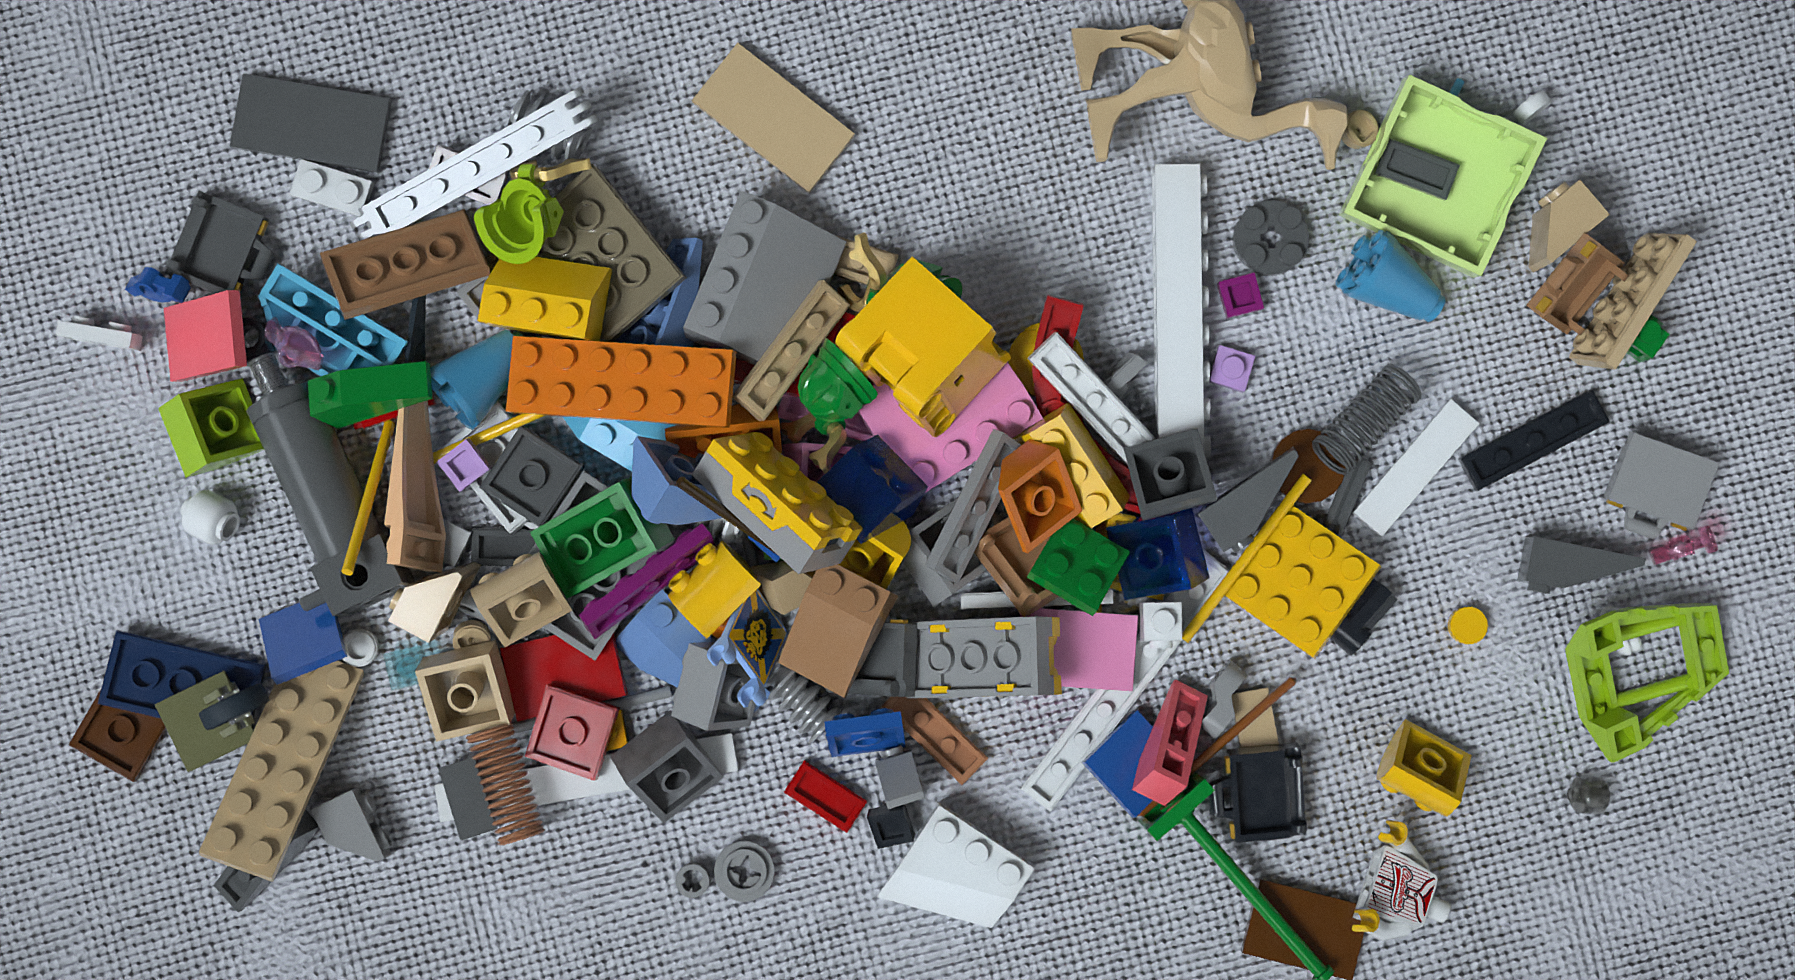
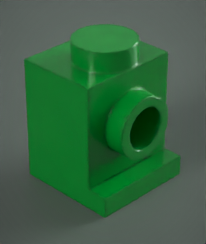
(1648, 340)

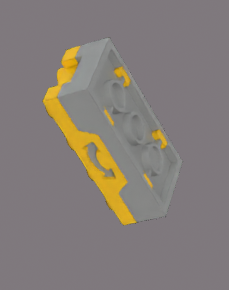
(777, 501)
(987, 657)

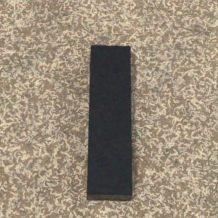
(1533, 440)

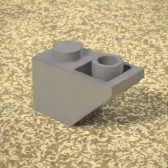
(350, 825)

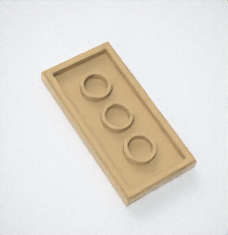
(773, 118)

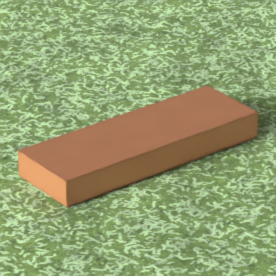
(938, 736)

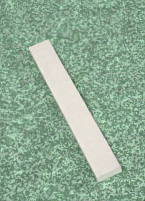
(1107, 707)
(558, 785)

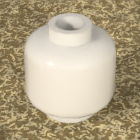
(210, 517)

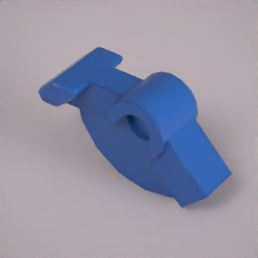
(157, 288)

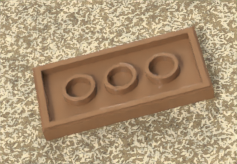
(404, 264)

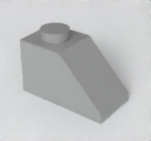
(899, 777)

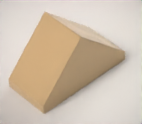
(781, 585)

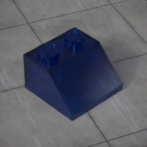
(874, 487)
(1162, 554)

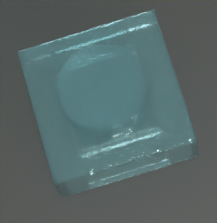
(402, 666)

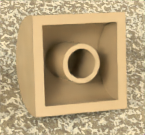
(520, 598)

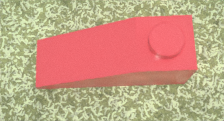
(1171, 745)

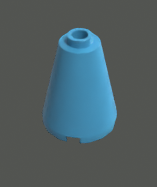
(474, 377)

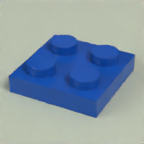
(864, 734)

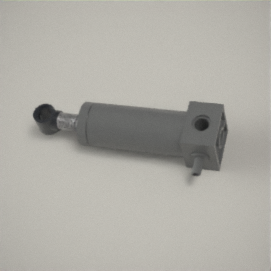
(319, 488)

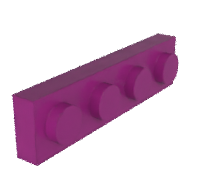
(639, 587)

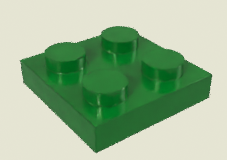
(1078, 565)

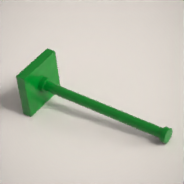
(1180, 811)

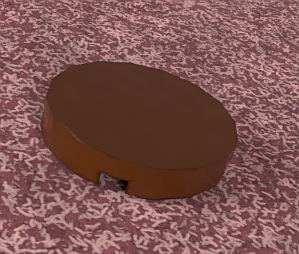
(1324, 479)

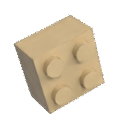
(465, 690)

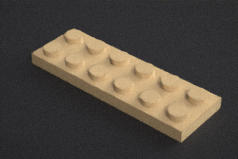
(280, 770)

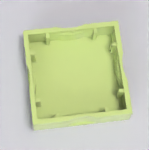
(1492, 171)

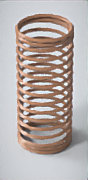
(496, 734)

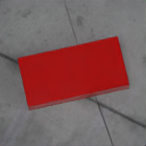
(825, 796)

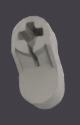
(1222, 688)

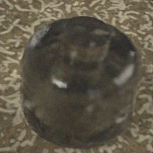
(1589, 795)

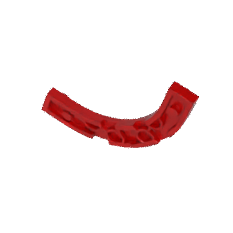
(1064, 317)

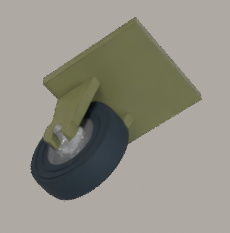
(210, 718)

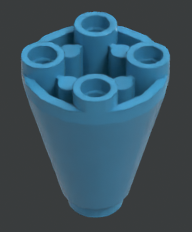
(1390, 279)

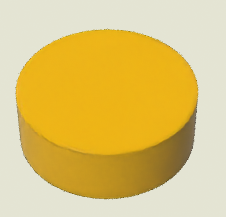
(1467, 625)

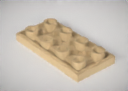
(1631, 302)

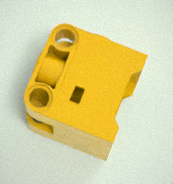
(919, 343)

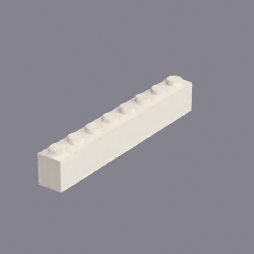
(1179, 300)

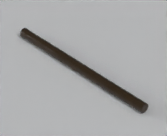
(717, 507)

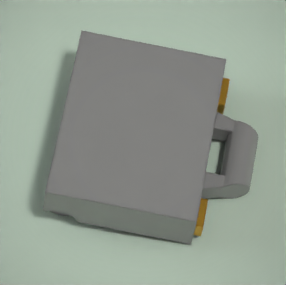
(1659, 483)

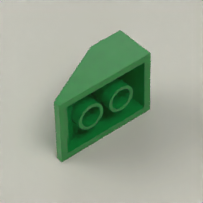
(598, 538)

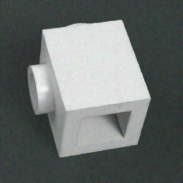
(1161, 623)

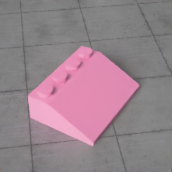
(998, 406)

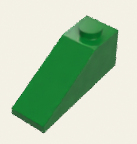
(368, 392)

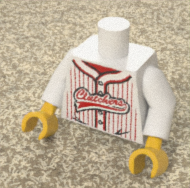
(1398, 889)

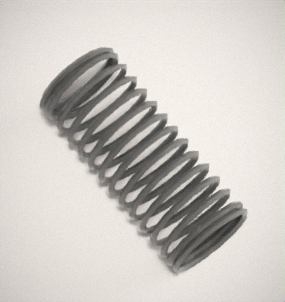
(1340, 452)

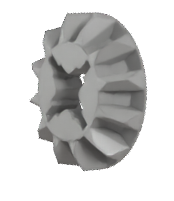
(729, 881)

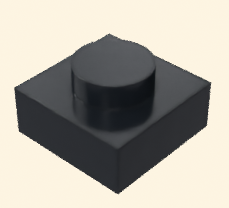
(890, 826)

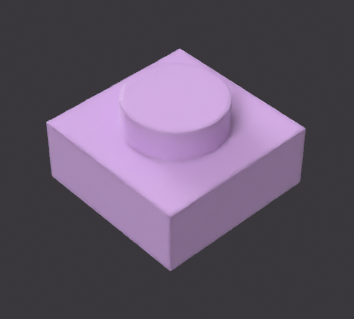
(1231, 368)
(464, 464)

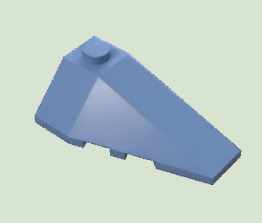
(666, 320)
(654, 479)
(659, 640)

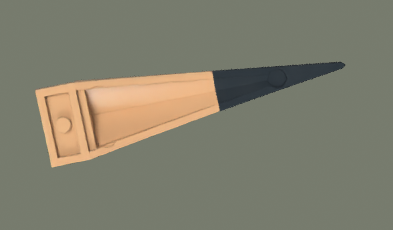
(413, 496)

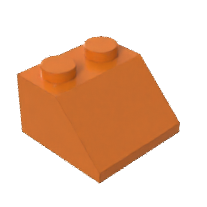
(1037, 492)

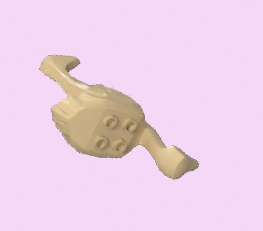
(1213, 70)

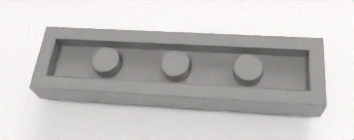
(971, 510)

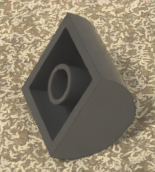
(1170, 474)

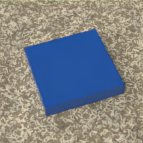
(301, 641)
(1117, 759)

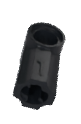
(1363, 616)

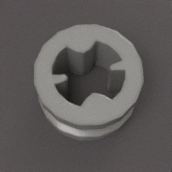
(704, 882)

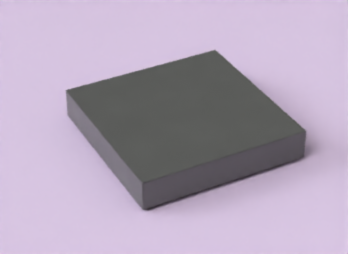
(532, 476)

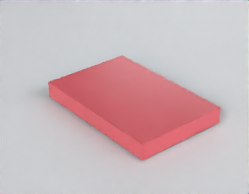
(205, 336)

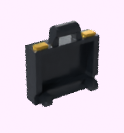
(1263, 793)

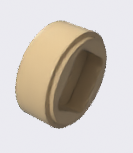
(1361, 129)
(470, 633)

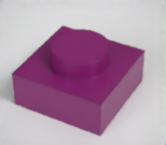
(1240, 295)

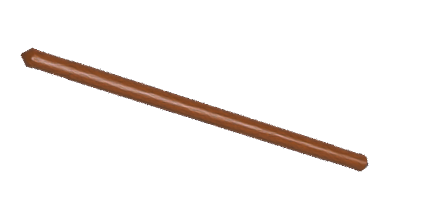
(1235, 730)

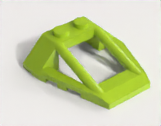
(1598, 704)

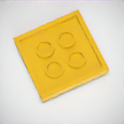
(1303, 581)

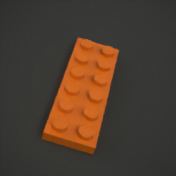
(621, 381)

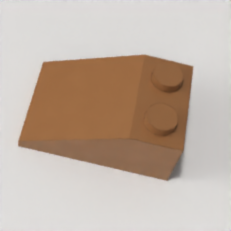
(836, 628)

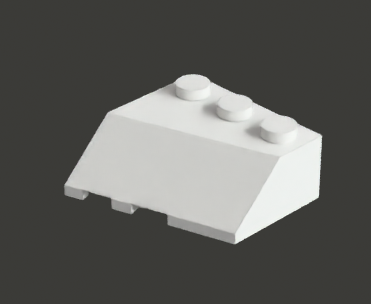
(957, 871)

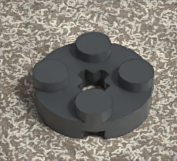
(1286, 222)

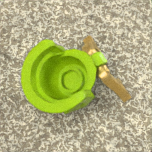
(526, 213)

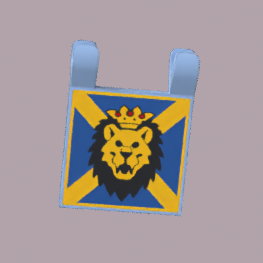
(755, 640)

